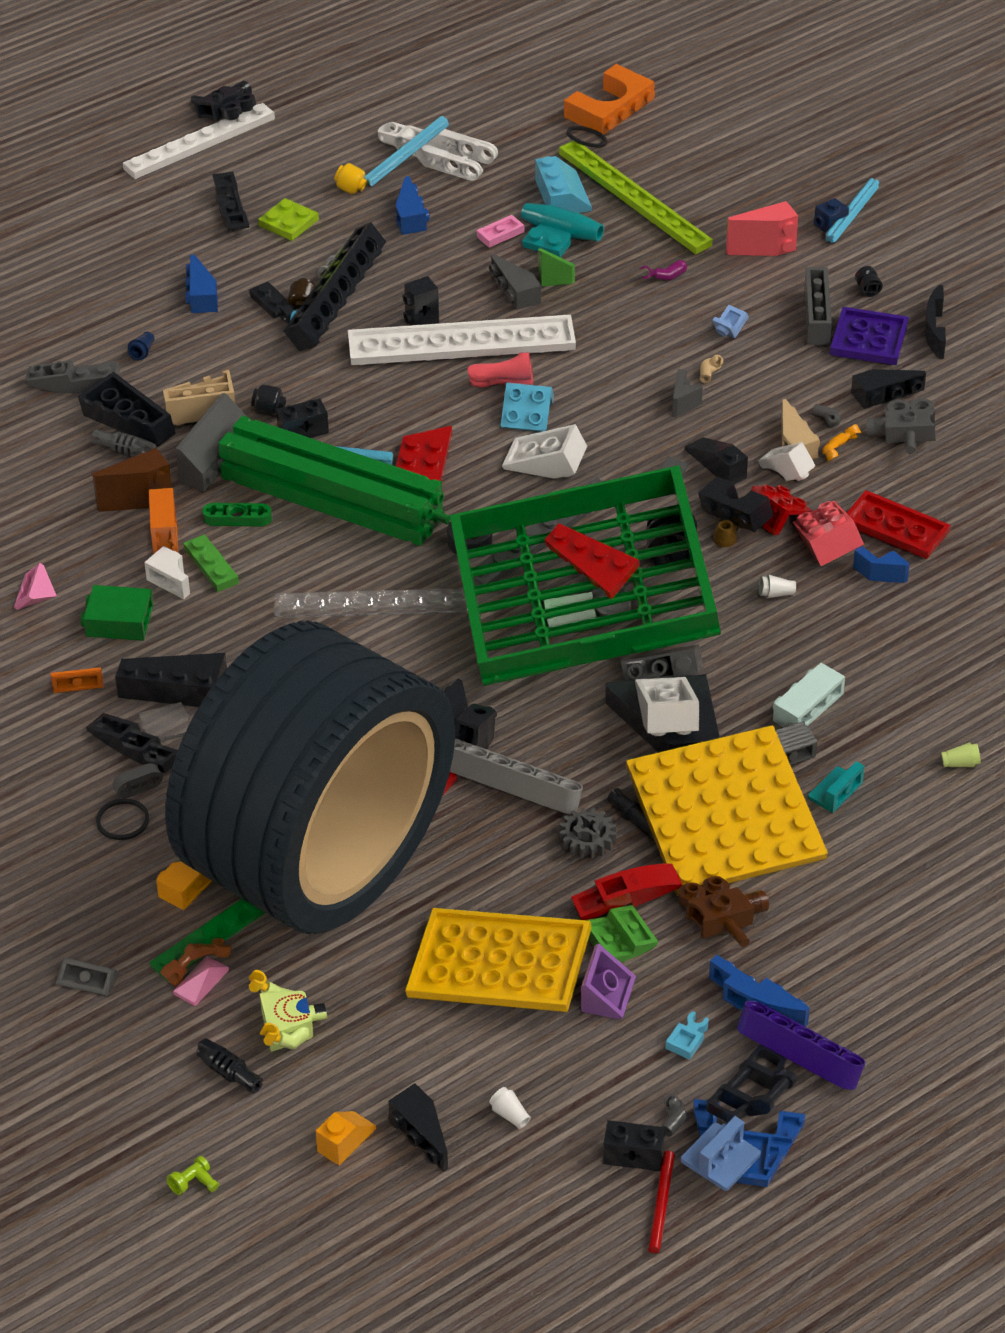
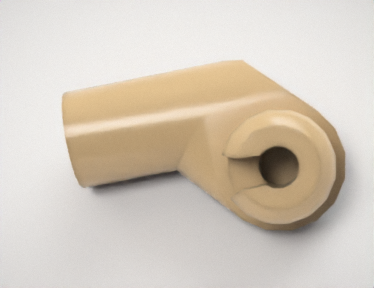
(710, 366)

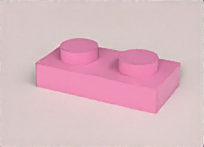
(500, 231)

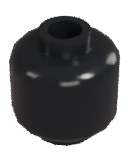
(267, 400)

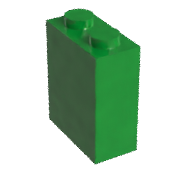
(117, 612)

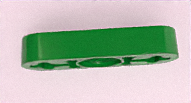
(259, 515)

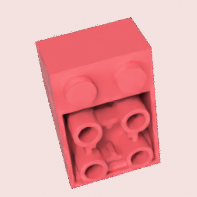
(828, 532)

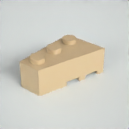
(191, 402)

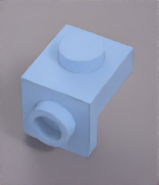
(730, 322)

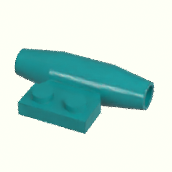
(557, 227)

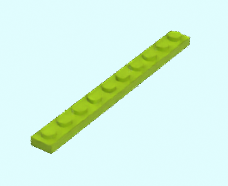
(636, 197)

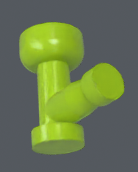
(179, 1181)

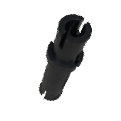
(630, 811)

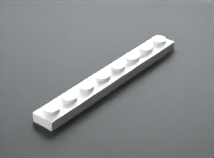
(197, 141)

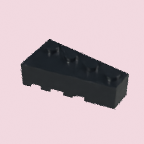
(170, 678)

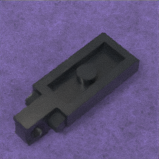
(272, 301)

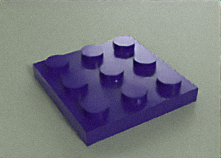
(869, 335)

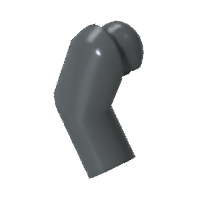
(676, 1114)

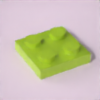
(288, 219)

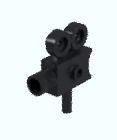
(225, 102)

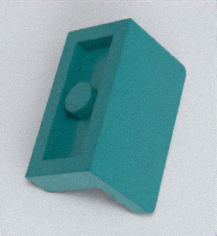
(837, 787)

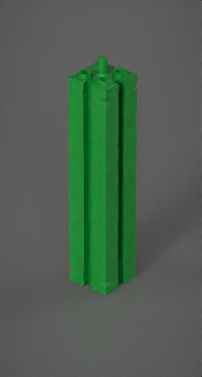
(332, 480)

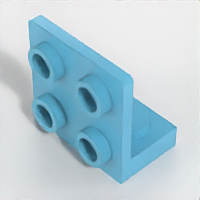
(526, 407)

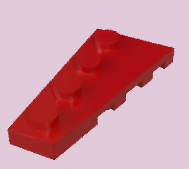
(597, 561)

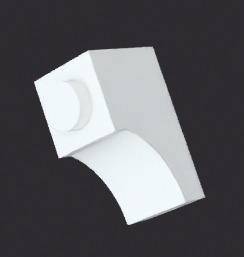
(789, 461)
(167, 572)

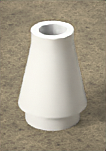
(775, 587)
(508, 1106)

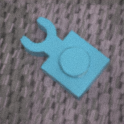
(687, 1039)

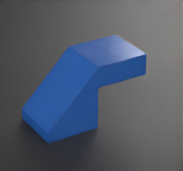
(885, 569)

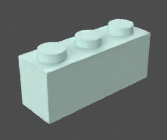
(809, 696)

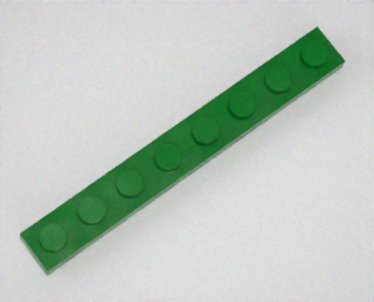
(221, 926)

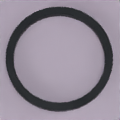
(595, 145)
(125, 836)

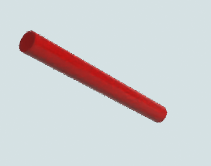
(661, 1202)

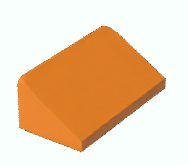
(77, 680)

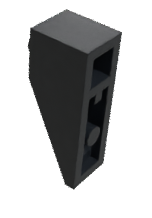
(720, 458)

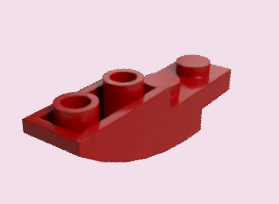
(625, 887)

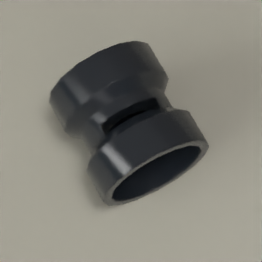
(868, 281)

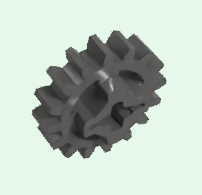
(587, 832)

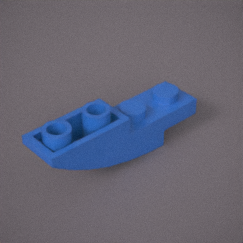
(742, 988)

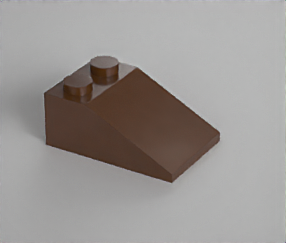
(128, 482)

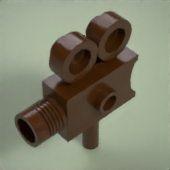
(721, 909)

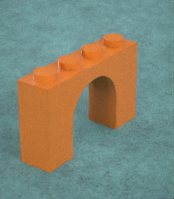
(603, 116)

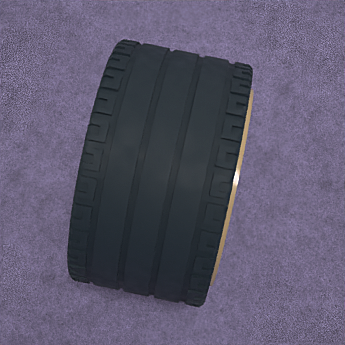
(309, 776)

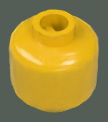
(350, 178)

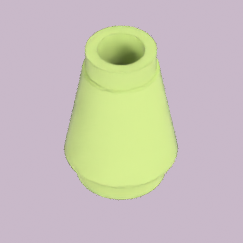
(962, 756)

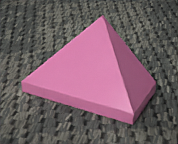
(34, 588)
(201, 980)

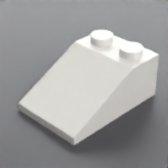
(547, 453)
(668, 705)

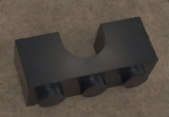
(722, 500)

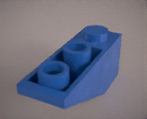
(410, 210)
(202, 287)

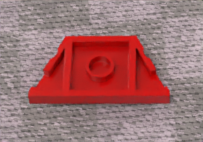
(426, 452)

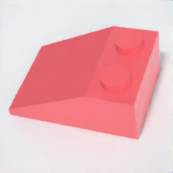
(763, 231)

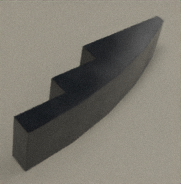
(130, 741)

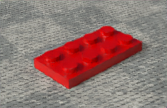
(898, 524)

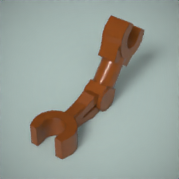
(176, 969)

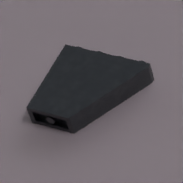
(624, 701)

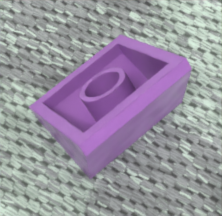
(606, 985)

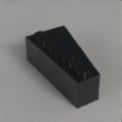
(126, 409)

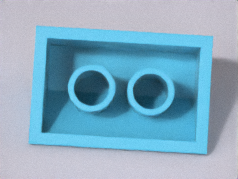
(560, 185)

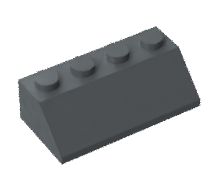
(199, 451)

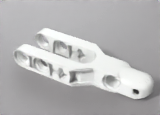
(438, 151)

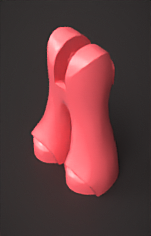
(514, 370)

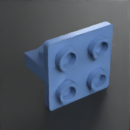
(721, 1154)

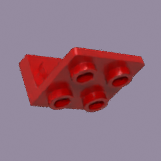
(782, 505)

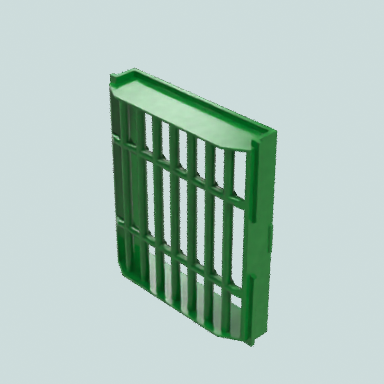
(598, 647)

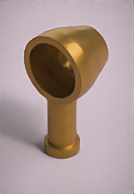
(725, 534)

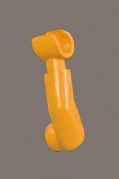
(837, 441)

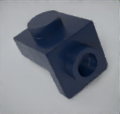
(828, 213)

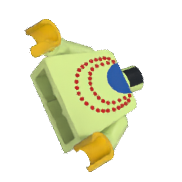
(285, 1013)

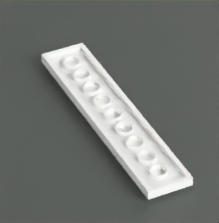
(461, 339)

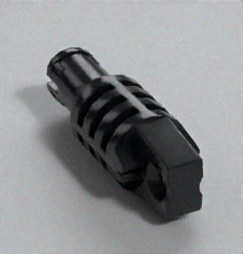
(228, 1065)

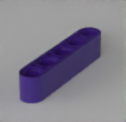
(801, 1045)

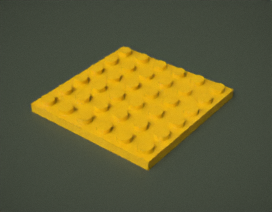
(726, 808)

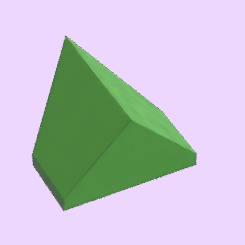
(554, 269)

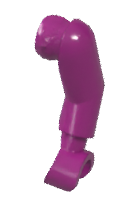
(669, 273)

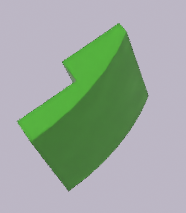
(622, 933)

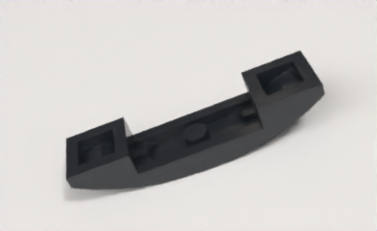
(229, 201)
(935, 335)

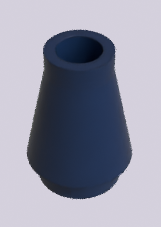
(140, 346)

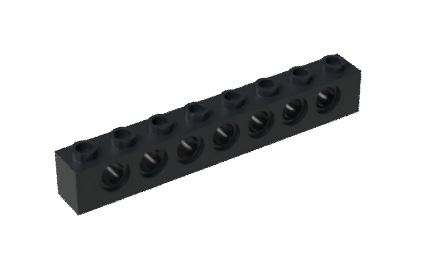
(335, 287)

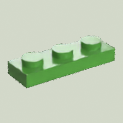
(211, 563)

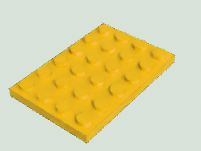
(499, 959)

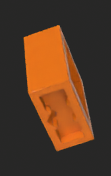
(163, 519)

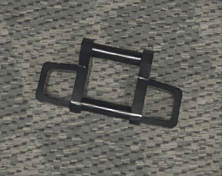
(775, 1081)

